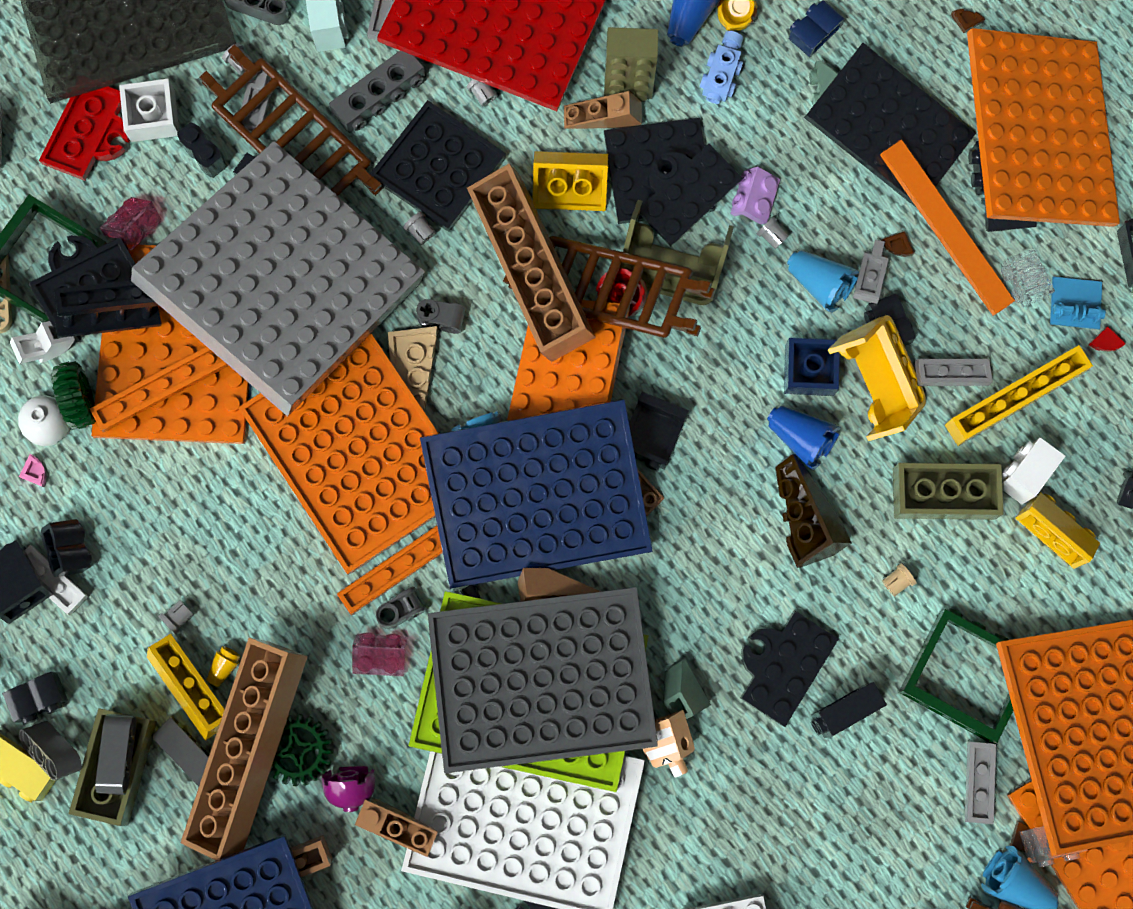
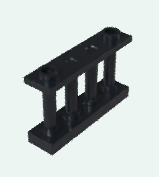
(103, 309)

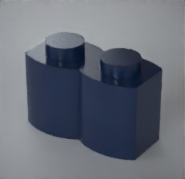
(815, 28)

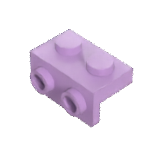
(755, 195)

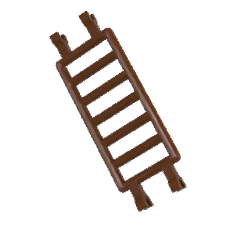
(312, 113)
(670, 321)

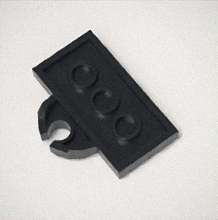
(686, 191)
(85, 267)
(785, 666)

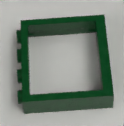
(15, 229)
(936, 705)

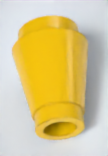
(223, 664)

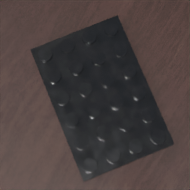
(876, 107)

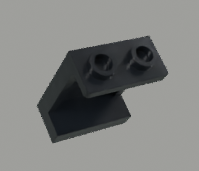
(655, 430)
(19, 583)

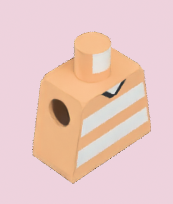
(673, 743)

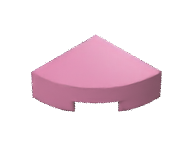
(34, 471)

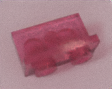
(132, 222)
(379, 654)

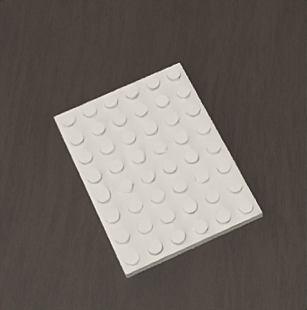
(526, 834)

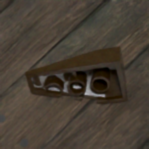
(812, 520)

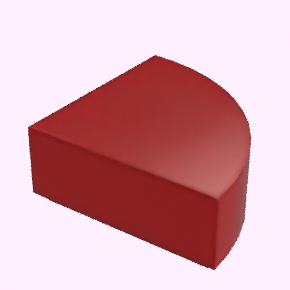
(1107, 341)

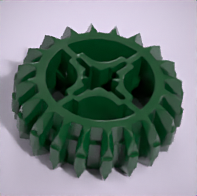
(73, 394)
(301, 761)

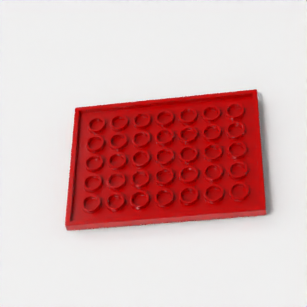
(507, 44)

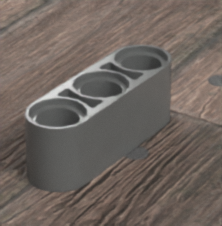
(263, 10)
(182, 749)
(50, 750)
(115, 754)

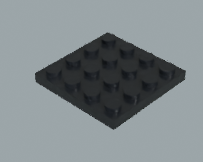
(636, 148)
(436, 164)

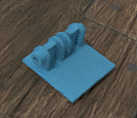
(1076, 303)

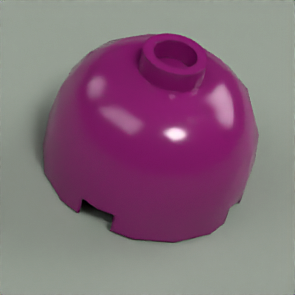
(349, 787)

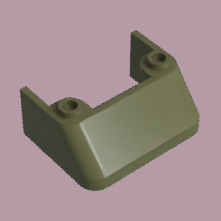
(705, 268)

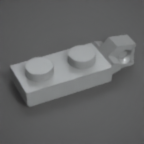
(260, 112)
(871, 274)

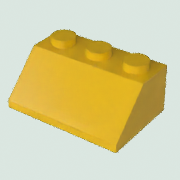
(570, 181)
(1058, 530)

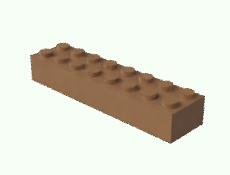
(530, 263)
(243, 749)

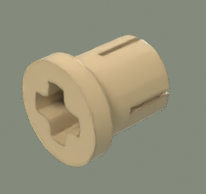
(899, 580)

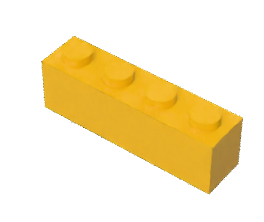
(186, 685)

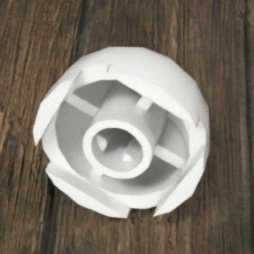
(42, 421)

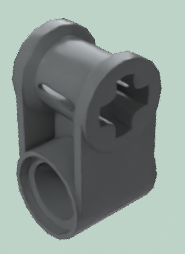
(444, 315)
(401, 608)

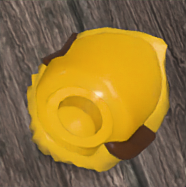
(736, 13)

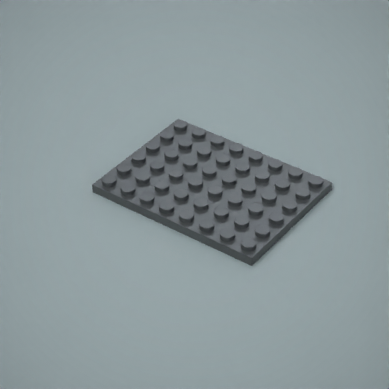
(541, 680)

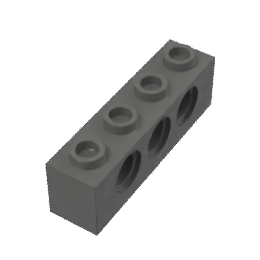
(379, 78)

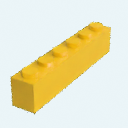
(1018, 395)

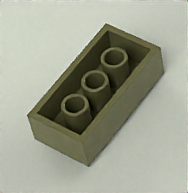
(631, 61)
(947, 491)
(110, 807)

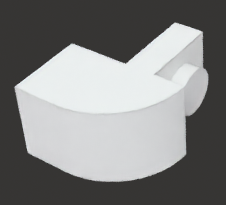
(40, 345)

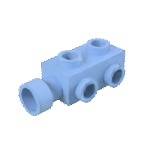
(723, 70)

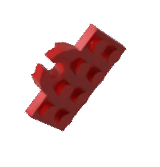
(86, 133)

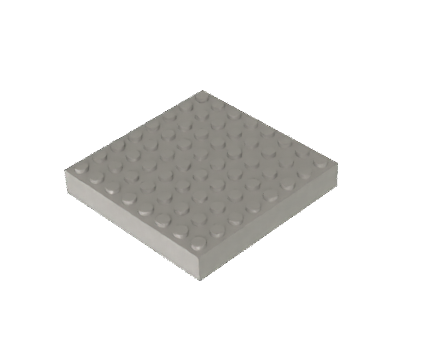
(278, 277)

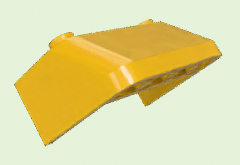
(886, 373)

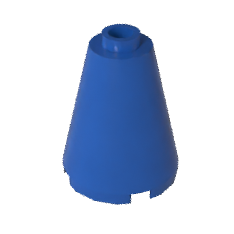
(687, 19)
(804, 434)

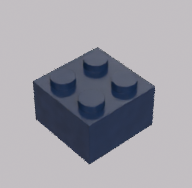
(810, 367)

